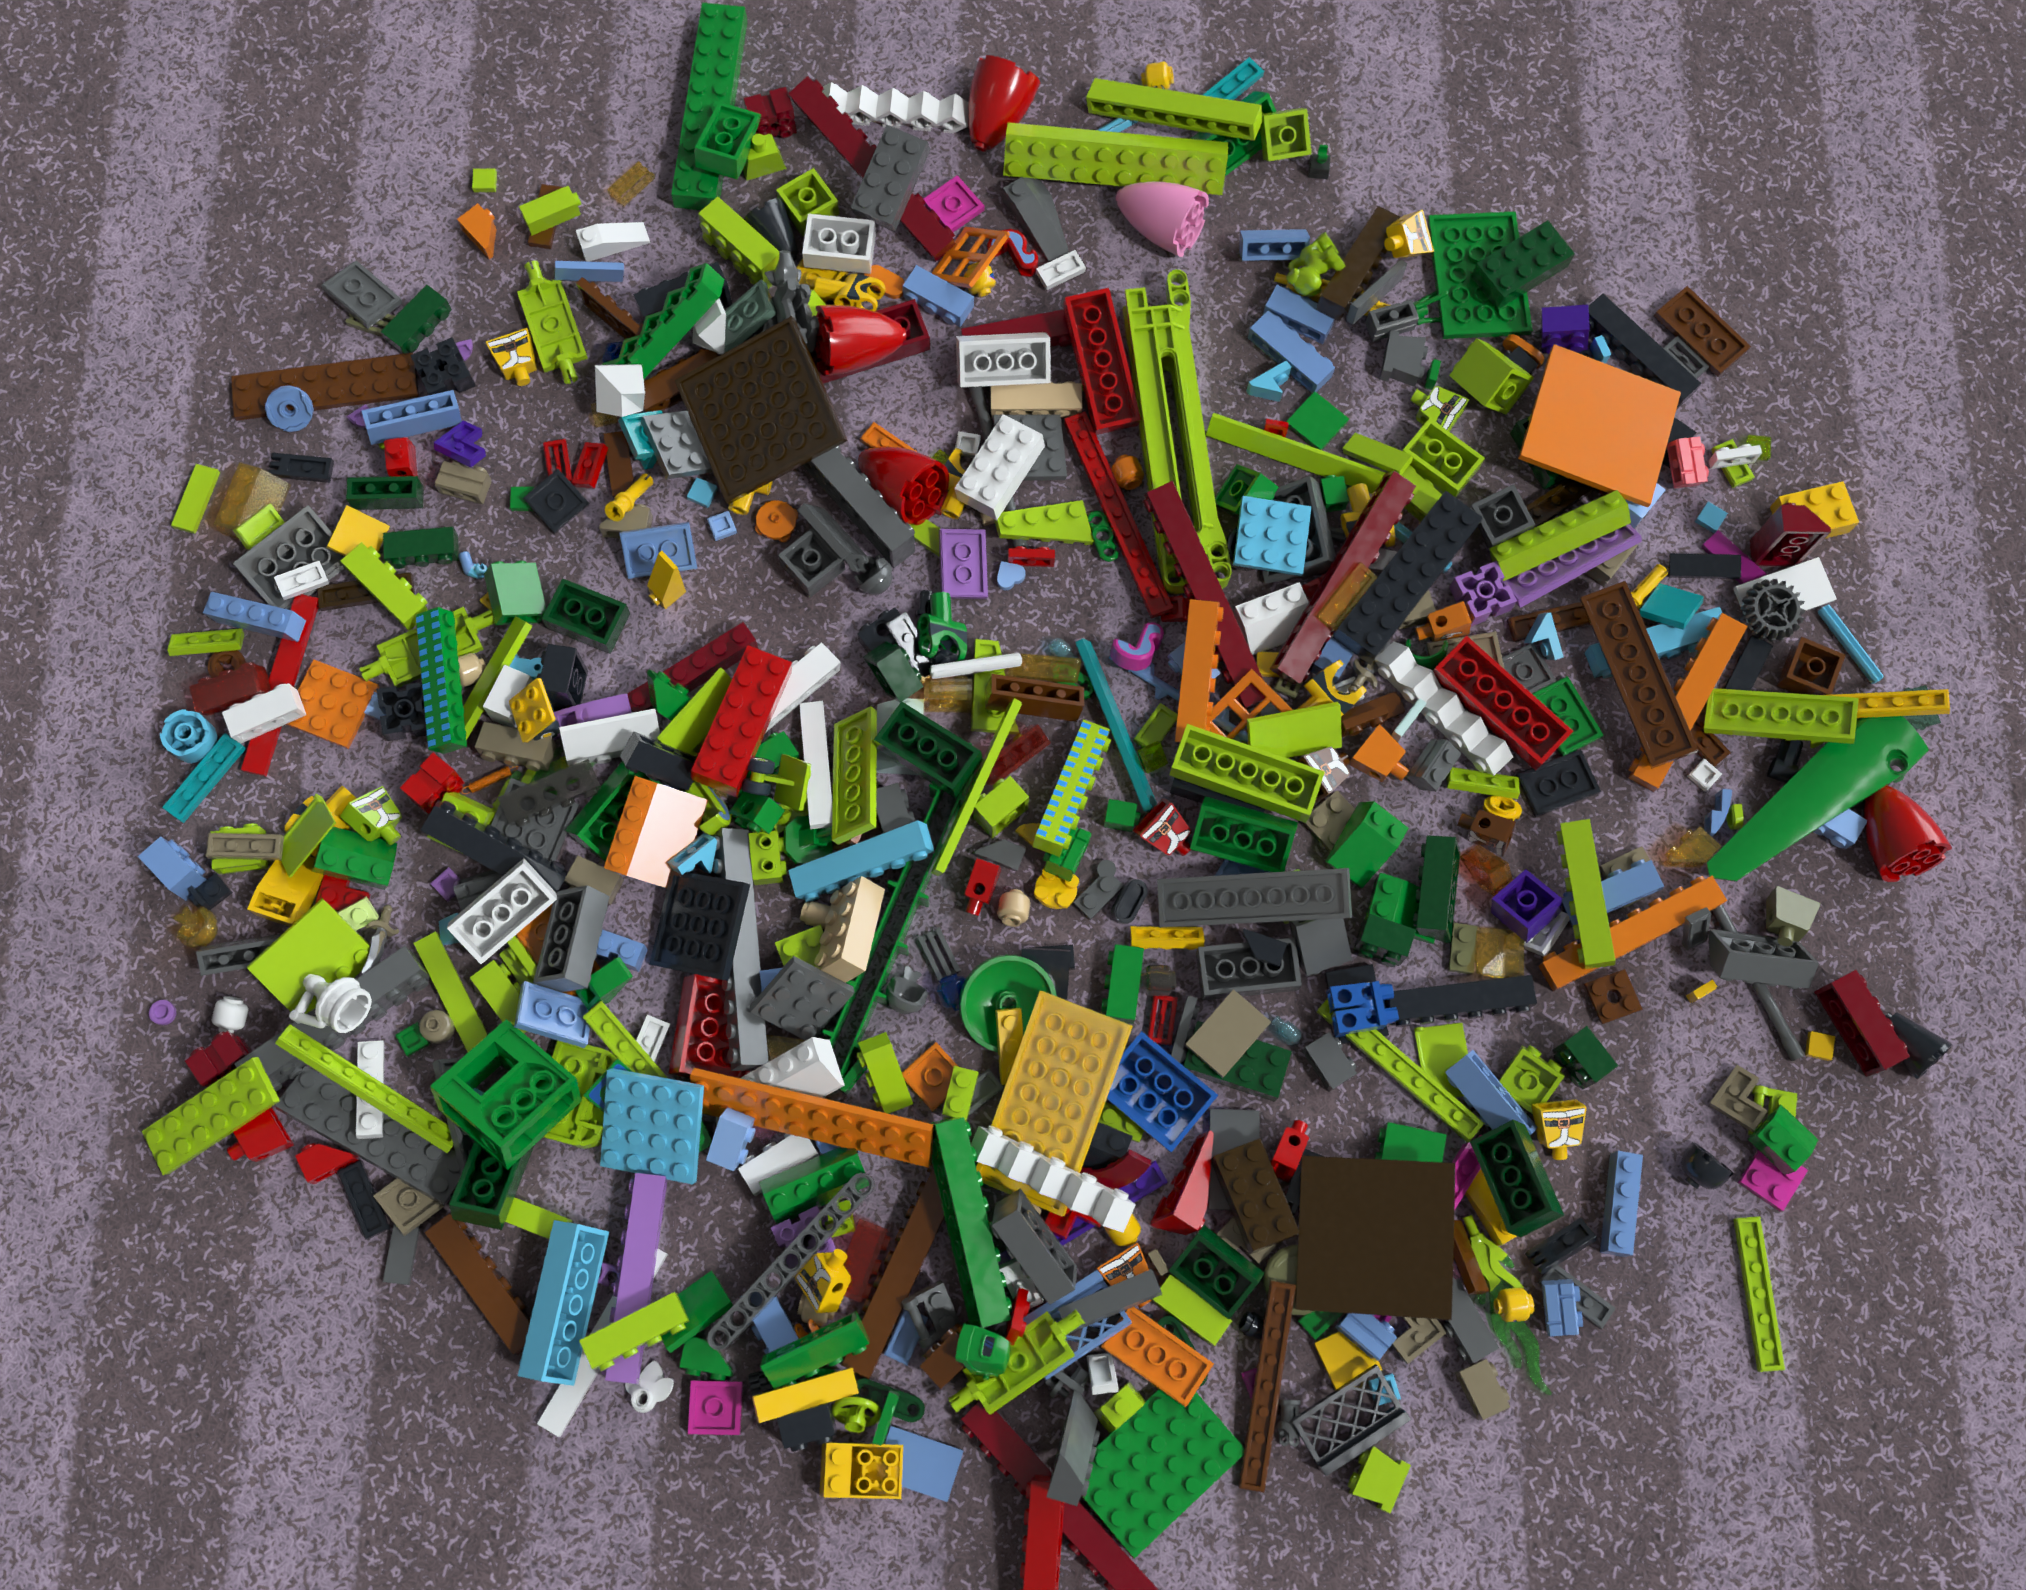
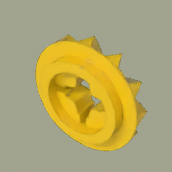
(1509, 808)

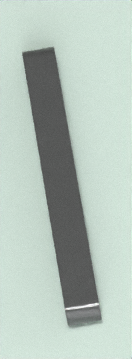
(780, 1266)

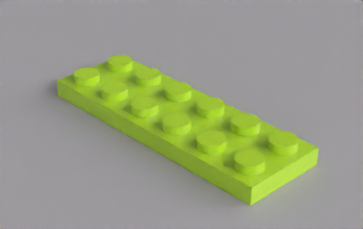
(1781, 715)
(854, 775)
(210, 1115)

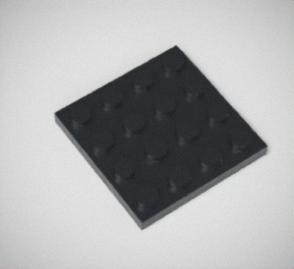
(700, 925)

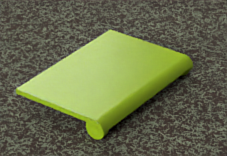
(306, 834)
(1439, 1050)

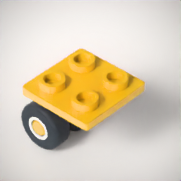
(534, 712)

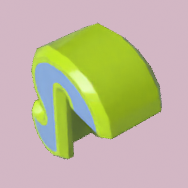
(716, 812)

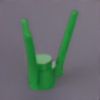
(1422, 310)

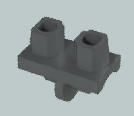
(1076, 1382)

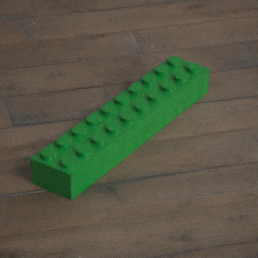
(711, 81)

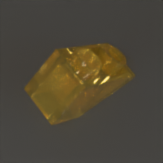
(1694, 850)

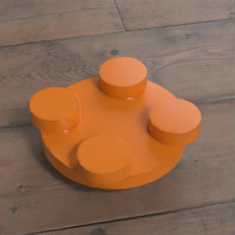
(776, 520)

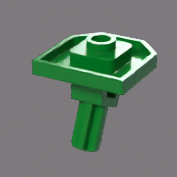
(806, 844)

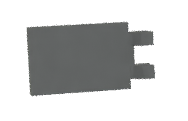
(836, 537)

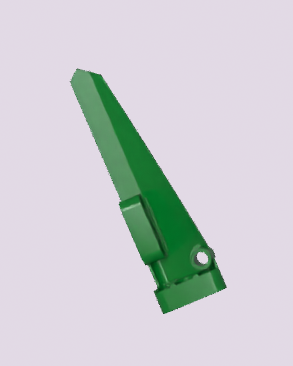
(1821, 791)

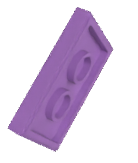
(963, 563)

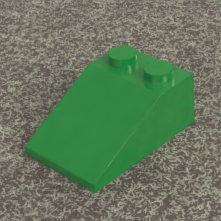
(726, 140)
(1366, 842)
(1395, 901)

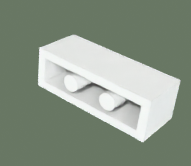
(264, 713)
(776, 1159)

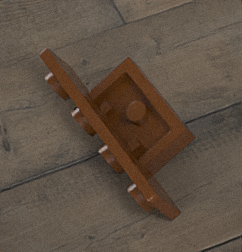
(1371, 714)

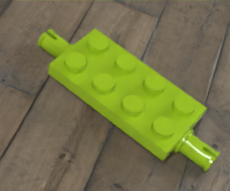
(551, 324)
(401, 656)
(1030, 1360)

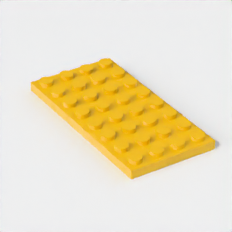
(1058, 1087)

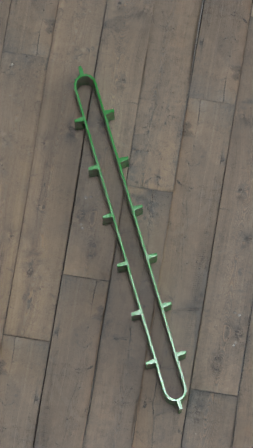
(901, 948)

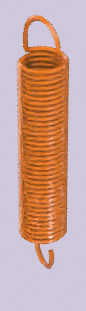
(490, 779)

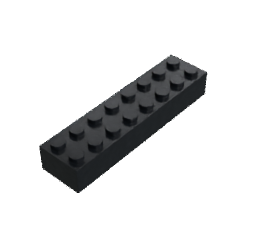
(1407, 577)

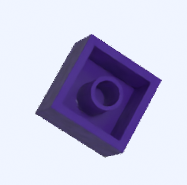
(1565, 327)
(1526, 905)

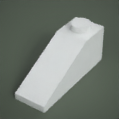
(611, 238)

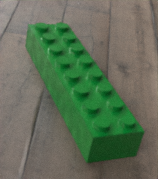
(968, 1223)

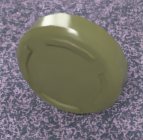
(1283, 1268)

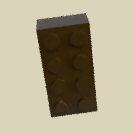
(1254, 1196)

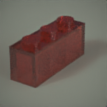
(229, 688)
(1017, 752)
(863, 1258)

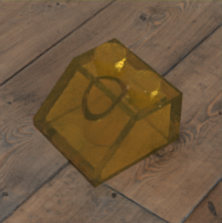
(948, 695)

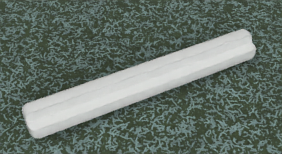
(975, 665)

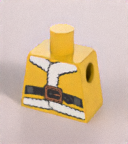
(1409, 236)
(514, 355)
(1559, 1125)
(825, 1280)

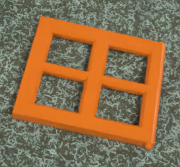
(983, 259)
(1229, 700)

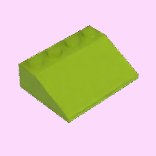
(316, 945)

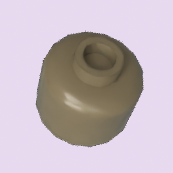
(437, 1027)

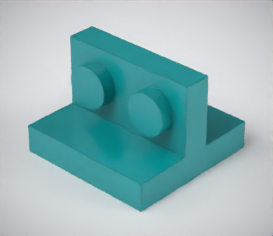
(638, 439)

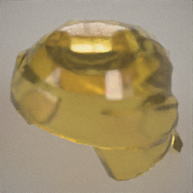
(197, 928)

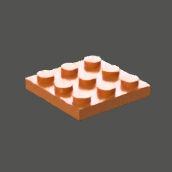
(333, 703)

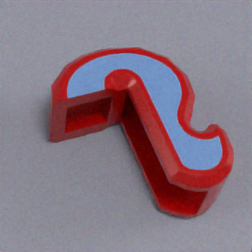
(1017, 247)

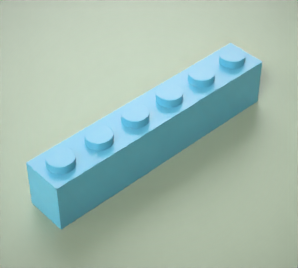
(1665, 638)
(862, 859)

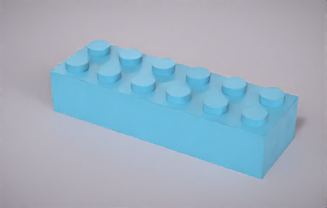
(563, 1303)

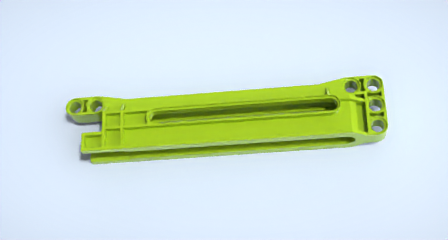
(1157, 342)

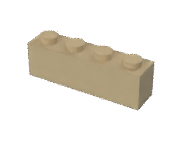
(1037, 399)

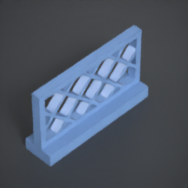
(1090, 1284)

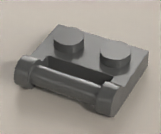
(938, 1309)

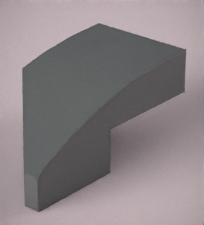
(1002, 853)

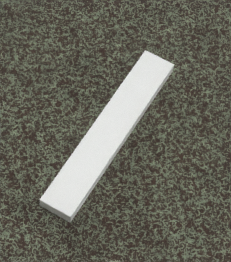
(816, 753)

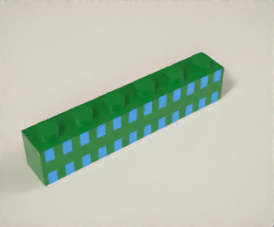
(441, 680)

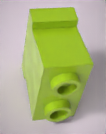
(226, 866)
(1378, 1478)

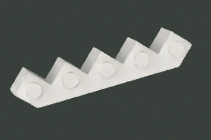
(896, 109)
(1443, 709)
(1052, 1178)

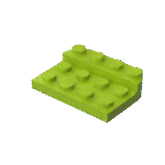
(585, 1122)

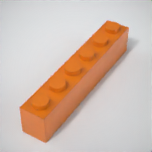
(1198, 665)

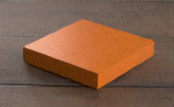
(930, 1076)

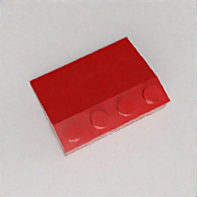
(701, 1029)

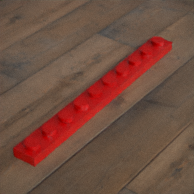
(1118, 515)

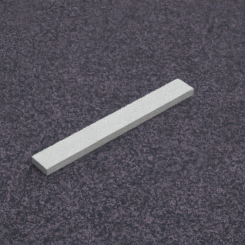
(569, 1397)

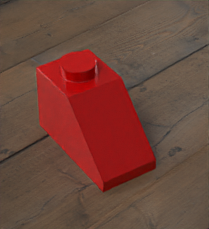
(322, 1161)

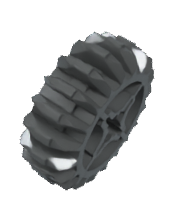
(1789, 600)

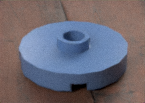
(284, 418)

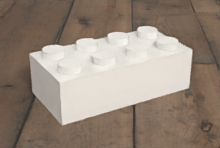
(1003, 359)
(999, 467)
(502, 911)

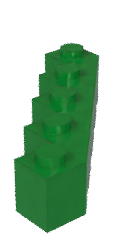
(666, 328)

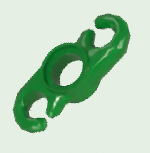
(1101, 546)

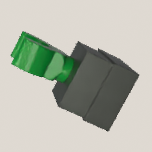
(1319, 163)

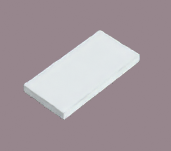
(1807, 578)

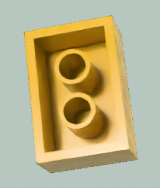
(1829, 503)

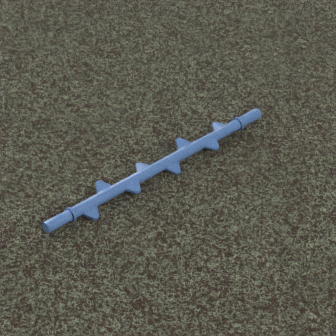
(1163, 689)

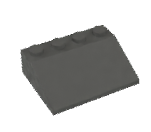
(1320, 546)
(289, 547)

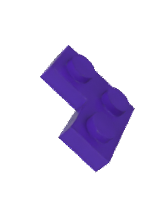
(460, 445)

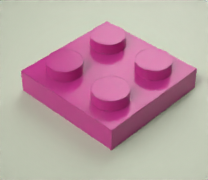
(954, 204)
(1769, 1182)
(715, 1407)

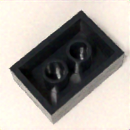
(563, 676)

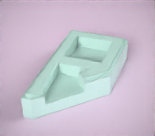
(1408, 719)

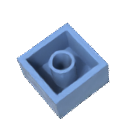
(173, 866)

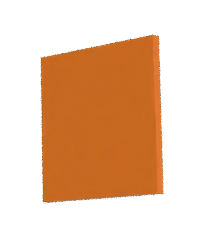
(1600, 425)

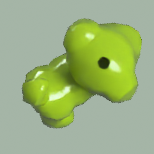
(1317, 260)

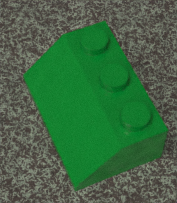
(355, 859)

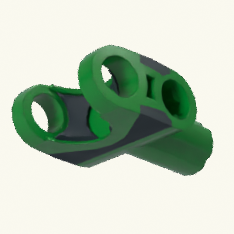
(941, 629)

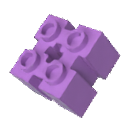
(1487, 582)
(787, 1232)

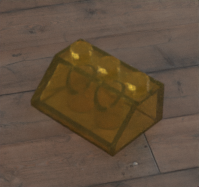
(247, 494)

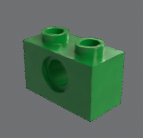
(756, 812)

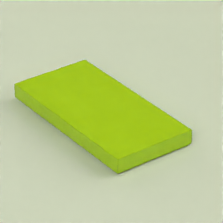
(1297, 730)

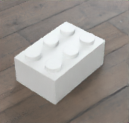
(839, 243)

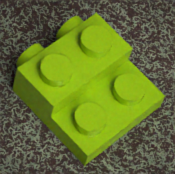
(1531, 1078)

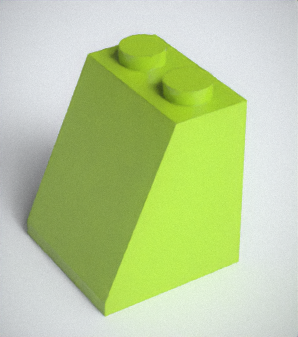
(1490, 376)

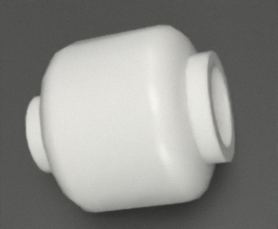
(230, 1014)

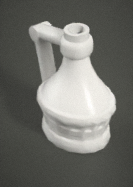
(338, 1004)

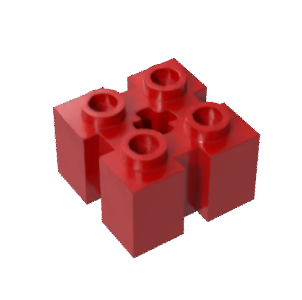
(432, 783)

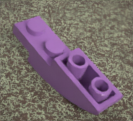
(593, 710)

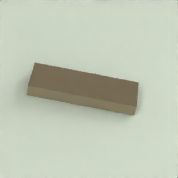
(244, 846)

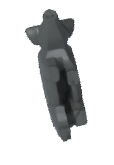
(793, 298)

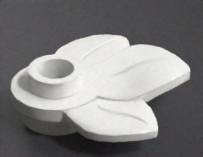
(650, 1384)

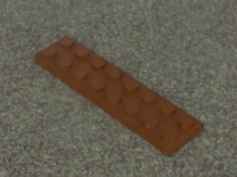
(329, 384)
(1638, 675)

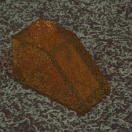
(1487, 869)

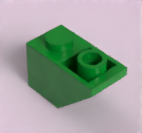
(665, 696)
(605, 984)
(699, 1357)

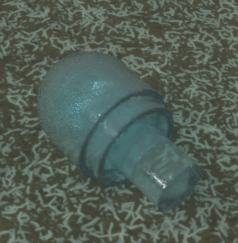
(1060, 648)
(1287, 1031)

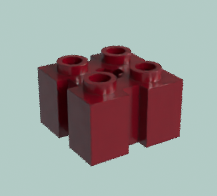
(775, 111)
(218, 1058)

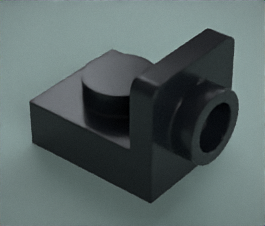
(210, 892)

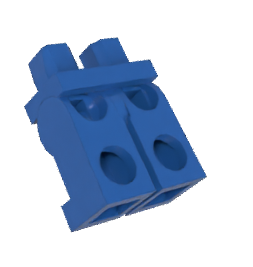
(1368, 1005)

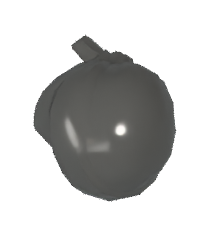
(878, 579)
(905, 994)

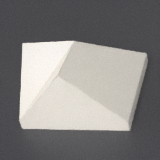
(710, 329)
(619, 389)

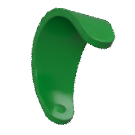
(1432, 661)

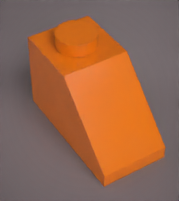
(479, 228)

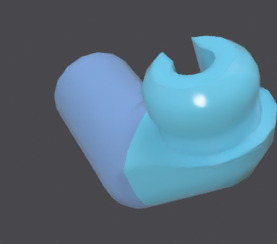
(469, 568)

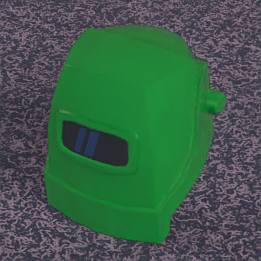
(982, 1351)

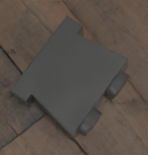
(1403, 358)

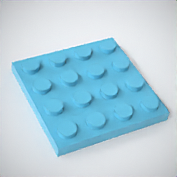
(652, 1125)

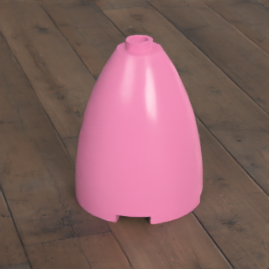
(1164, 213)

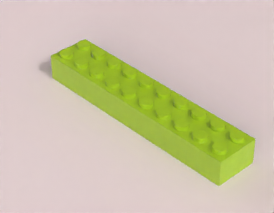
(1113, 157)

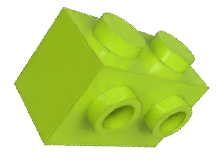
(766, 857)

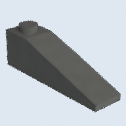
(1037, 215)

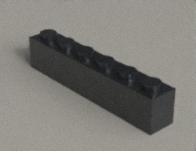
(1639, 349)
(487, 844)
(1463, 999)

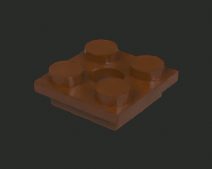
(1619, 984)

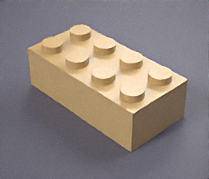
(850, 929)

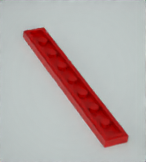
(284, 671)

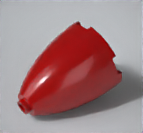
(998, 97)
(854, 338)
(904, 478)
(1902, 835)

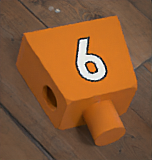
(1454, 623)

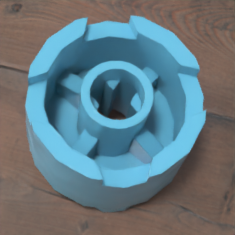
(177, 740)

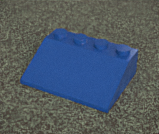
(1158, 1092)

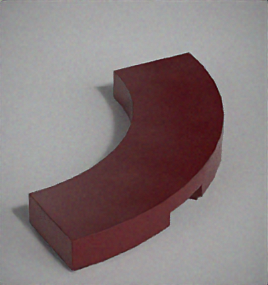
(1122, 1171)

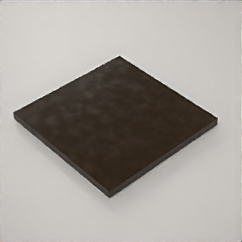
(760, 410)
(1376, 1237)

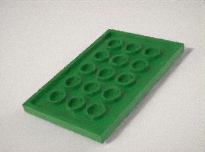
(1458, 246)
(1158, 1467)

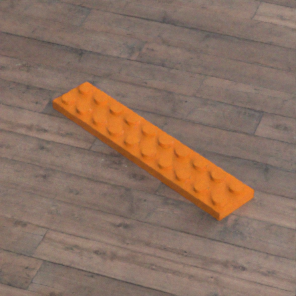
(818, 1118)

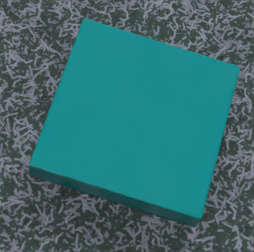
(1671, 606)

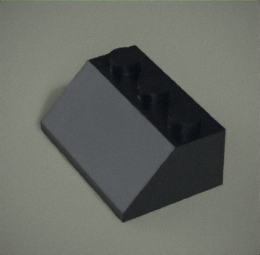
(1106, 1147)

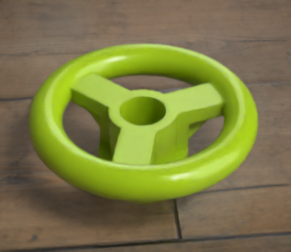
(855, 1417)

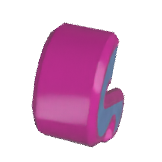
(1138, 657)

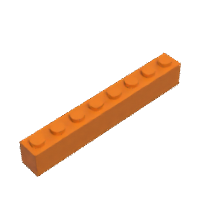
(1695, 687)
(1638, 929)

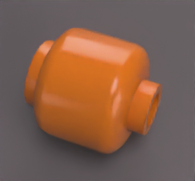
(1128, 472)

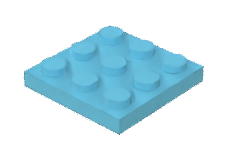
(1272, 535)

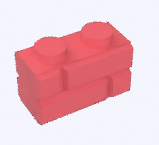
(1687, 462)

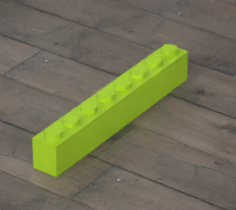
(1174, 109)

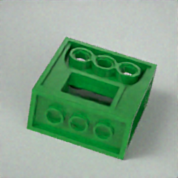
(518, 1106)

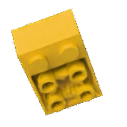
(283, 897)
(861, 1470)

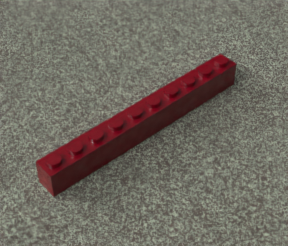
(858, 153)
(1362, 546)
(1202, 584)
(1078, 1525)

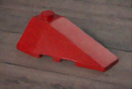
(1187, 1203)

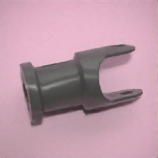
(1286, 1429)

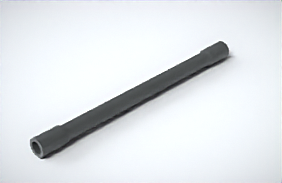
(979, 402)
(1787, 1038)

